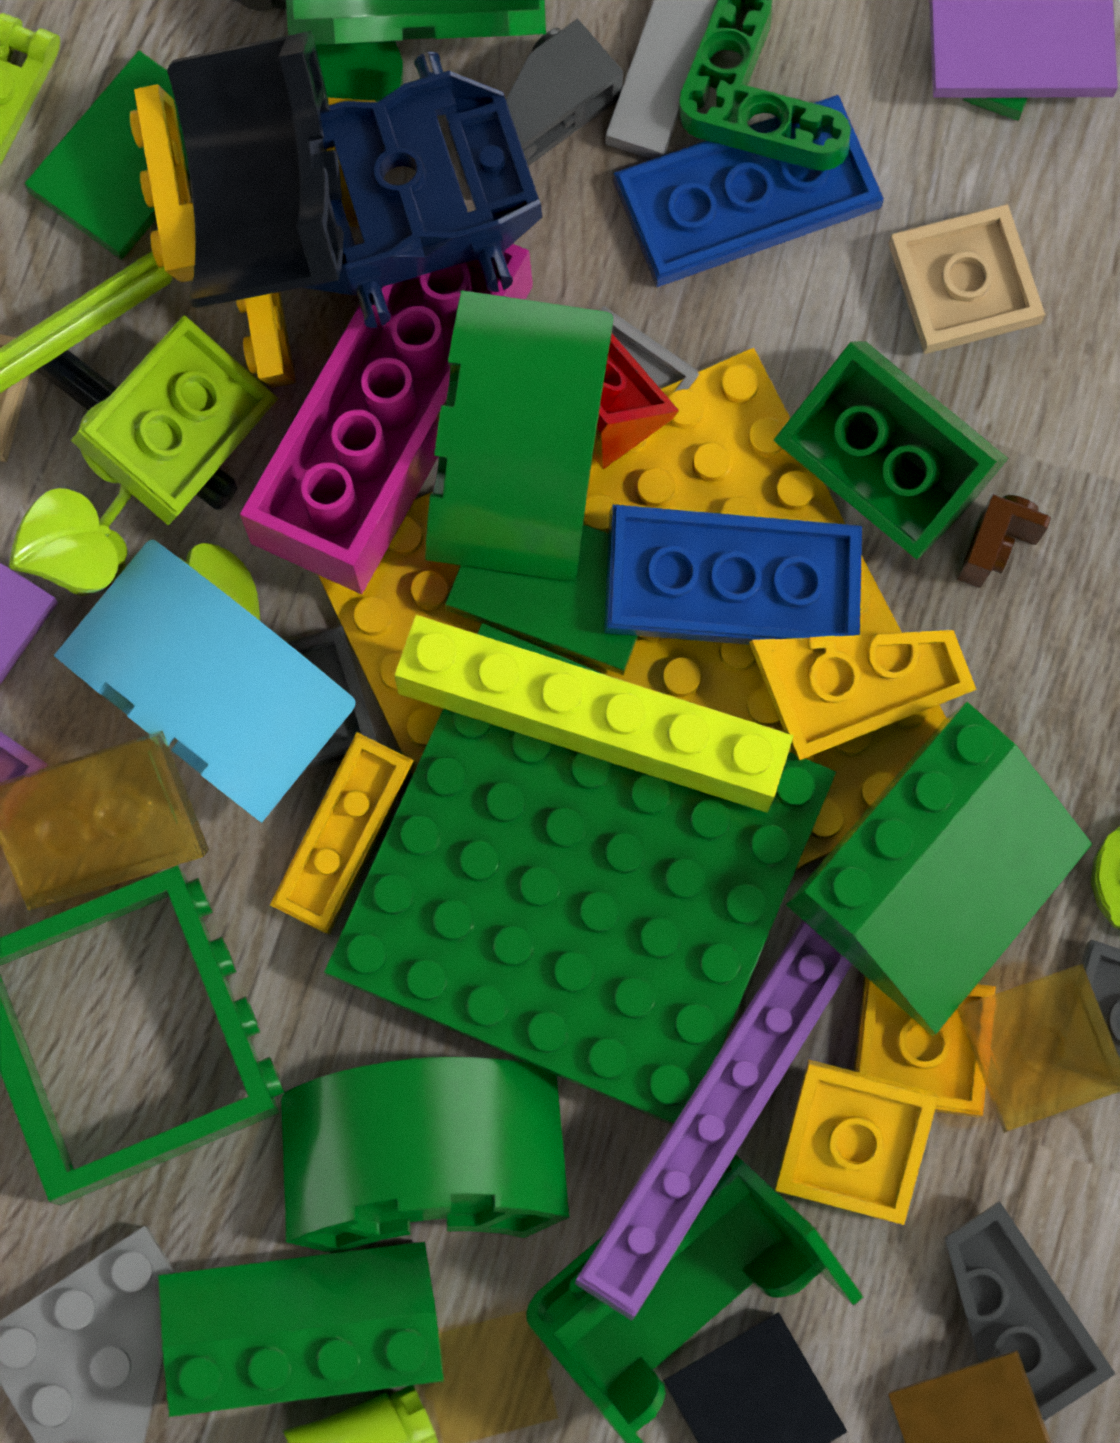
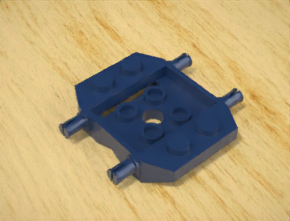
(426, 220)

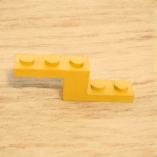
(173, 244)

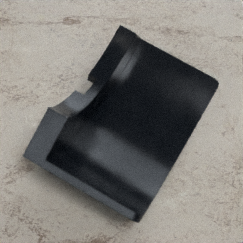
(258, 169)

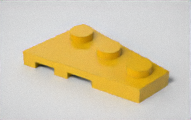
(857, 683)

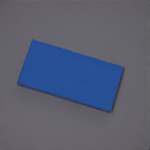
(729, 203)
(730, 576)

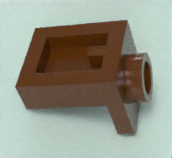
(990, 545)

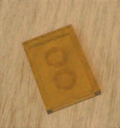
(97, 821)

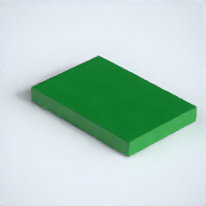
(97, 164)
(546, 610)

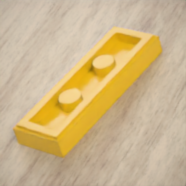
(342, 833)

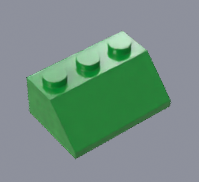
(890, 448)

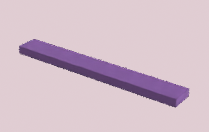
(713, 1123)

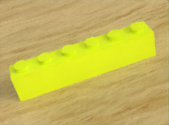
(592, 713)

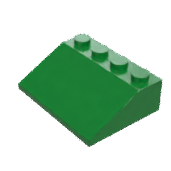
(943, 868)

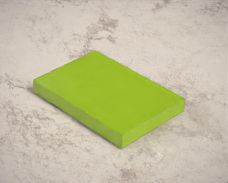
(174, 420)

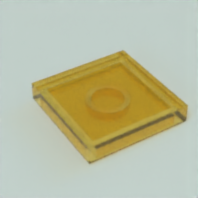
(1042, 1047)

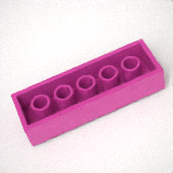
(368, 430)

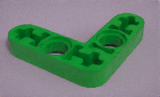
(739, 102)

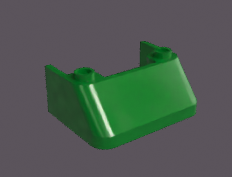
(735, 1241)

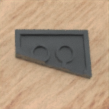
(1020, 1308)

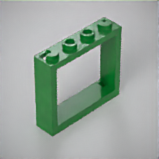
(236, 1018)

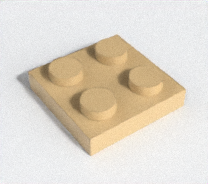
(966, 279)

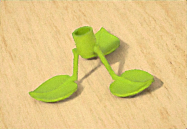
(79, 552)

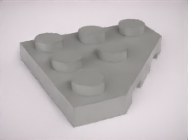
(89, 1349)

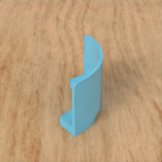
(208, 675)

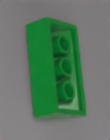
(298, 1329)

